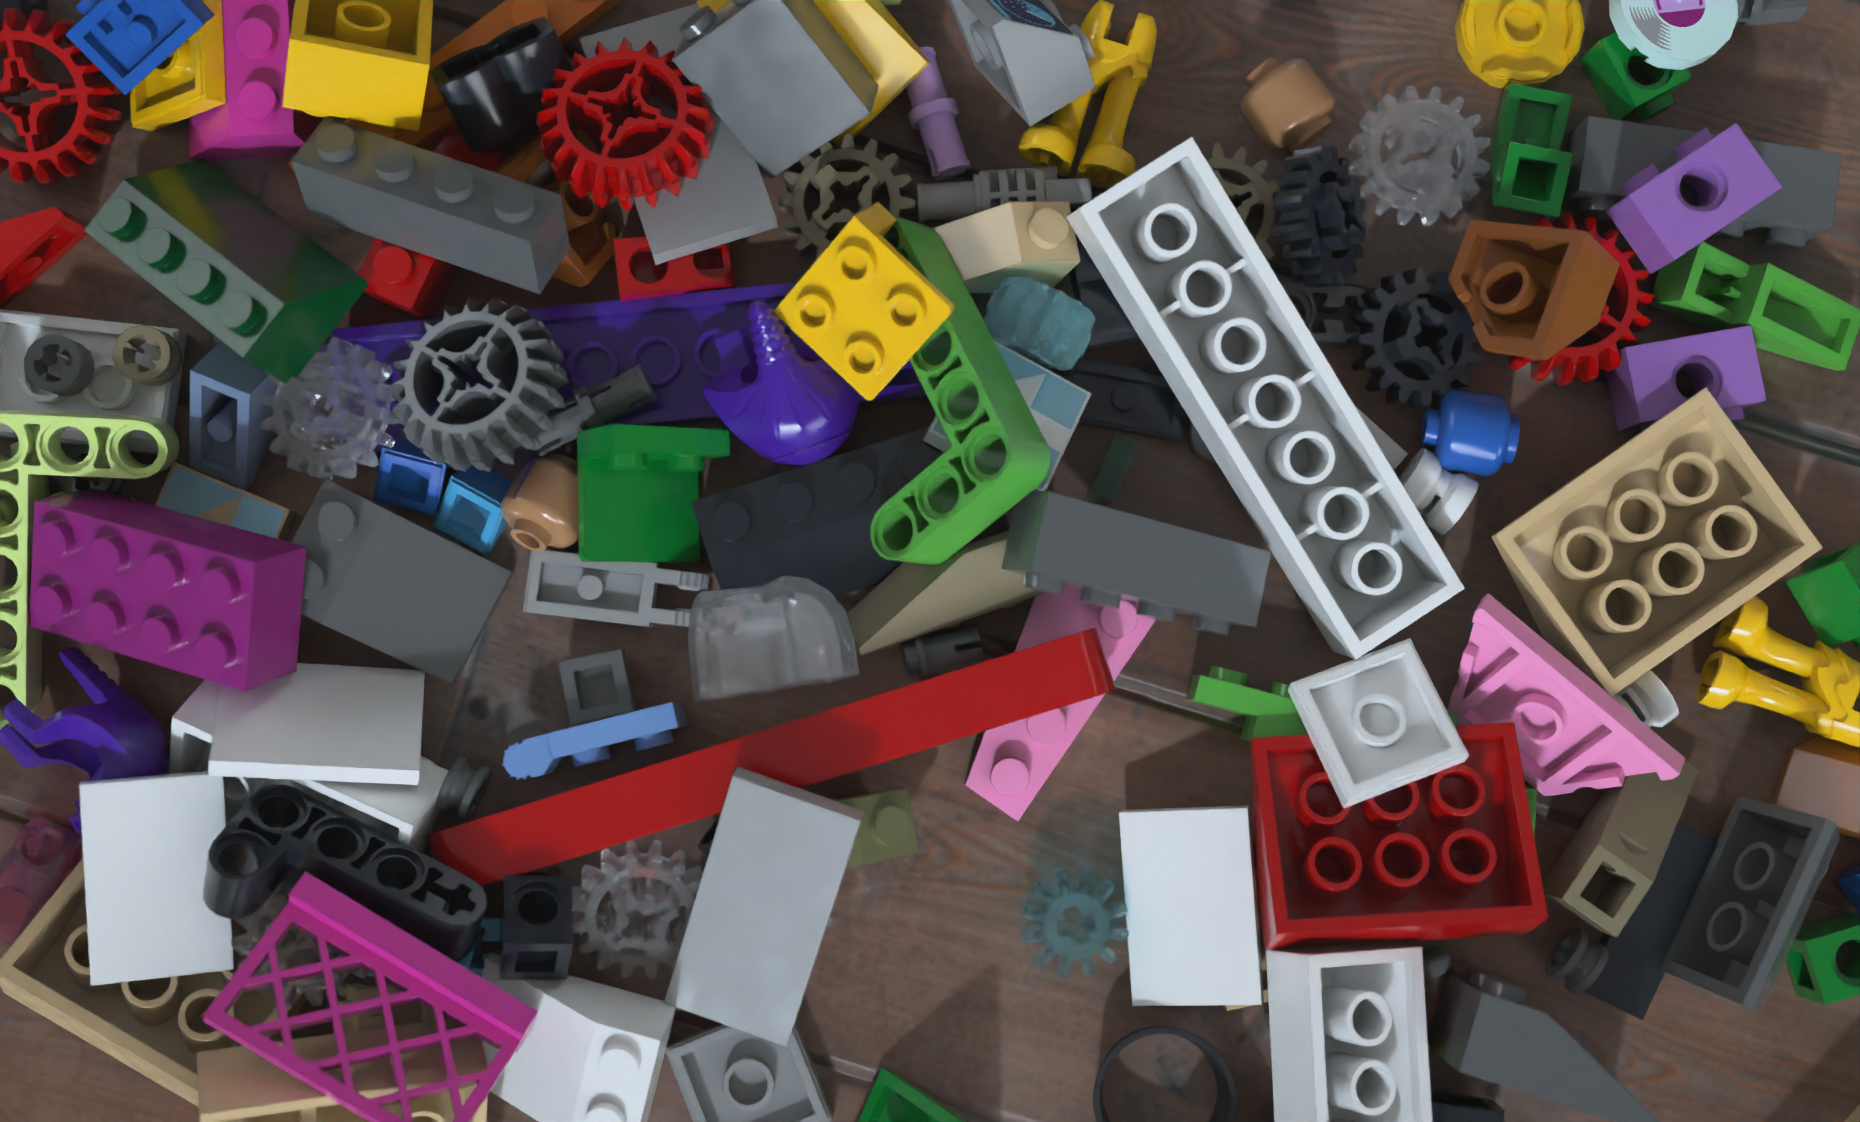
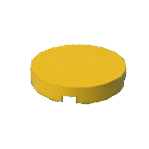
(1518, 39)

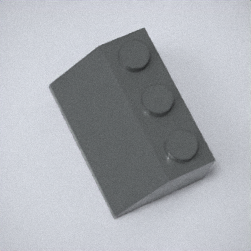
(1751, 902)

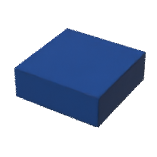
(410, 478)

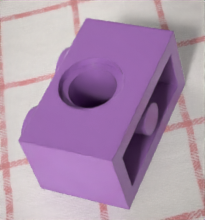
(1727, 181)
(1718, 360)

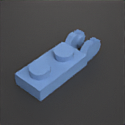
(592, 740)

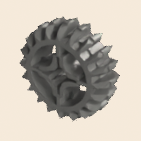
(478, 423)

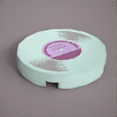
(1674, 31)

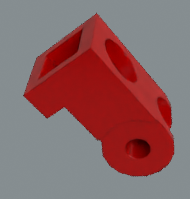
(696, 272)

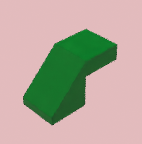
(1526, 152)

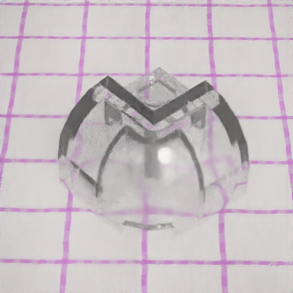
(768, 639)

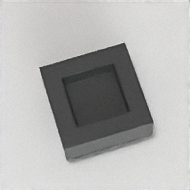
(597, 686)

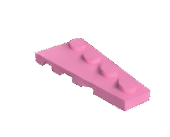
(1022, 754)

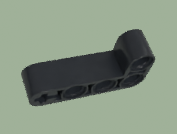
(292, 833)

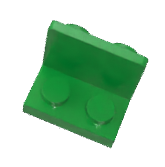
(640, 491)

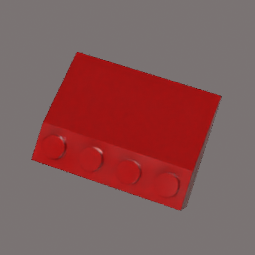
(1403, 866)

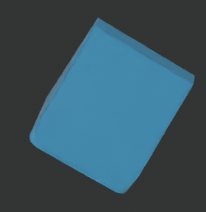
(473, 509)

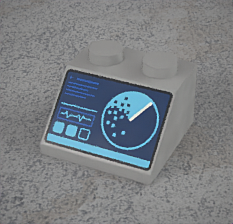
(1026, 53)

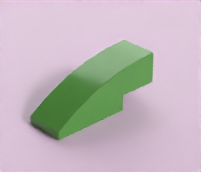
(1781, 308)

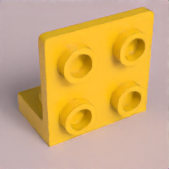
(864, 305)

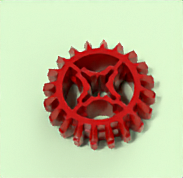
(614, 95)
(39, 119)
(1616, 321)

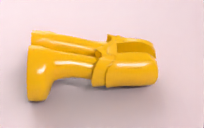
(1121, 73)
(1826, 675)

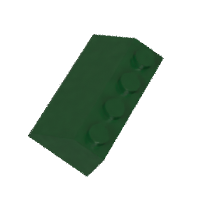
(229, 263)

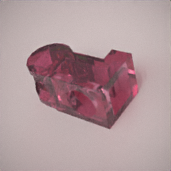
(33, 872)

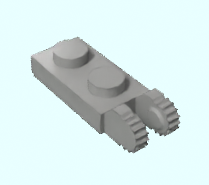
(604, 590)

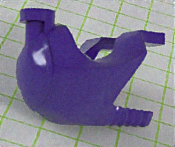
(795, 407)
(102, 738)

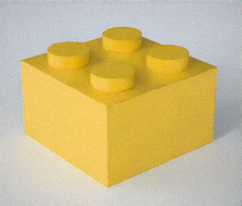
(360, 60)

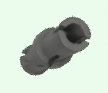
(596, 408)

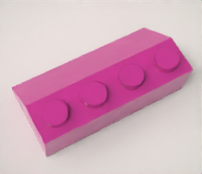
(255, 73)

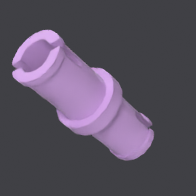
(935, 119)

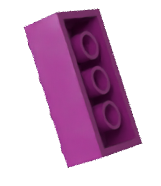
(167, 587)

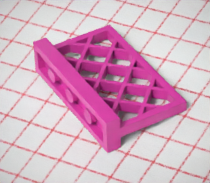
(394, 959)

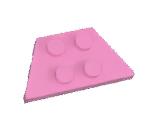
(1563, 721)

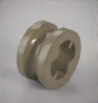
(129, 344)

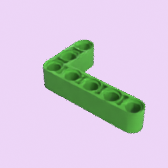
(992, 433)

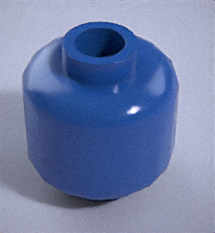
(1471, 432)

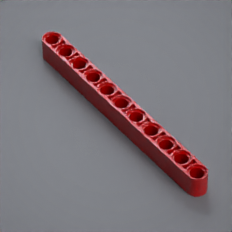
(791, 753)

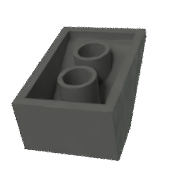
(395, 582)
(1497, 1036)

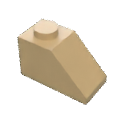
(1012, 240)

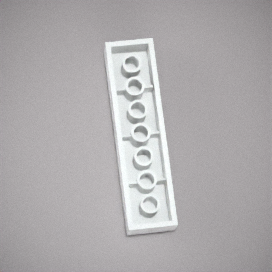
(1265, 400)

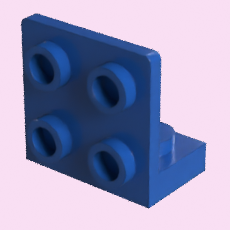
(135, 35)

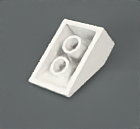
(588, 1053)

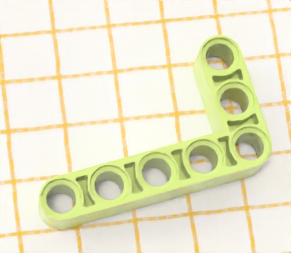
(24, 478)

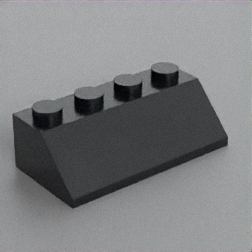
(811, 518)

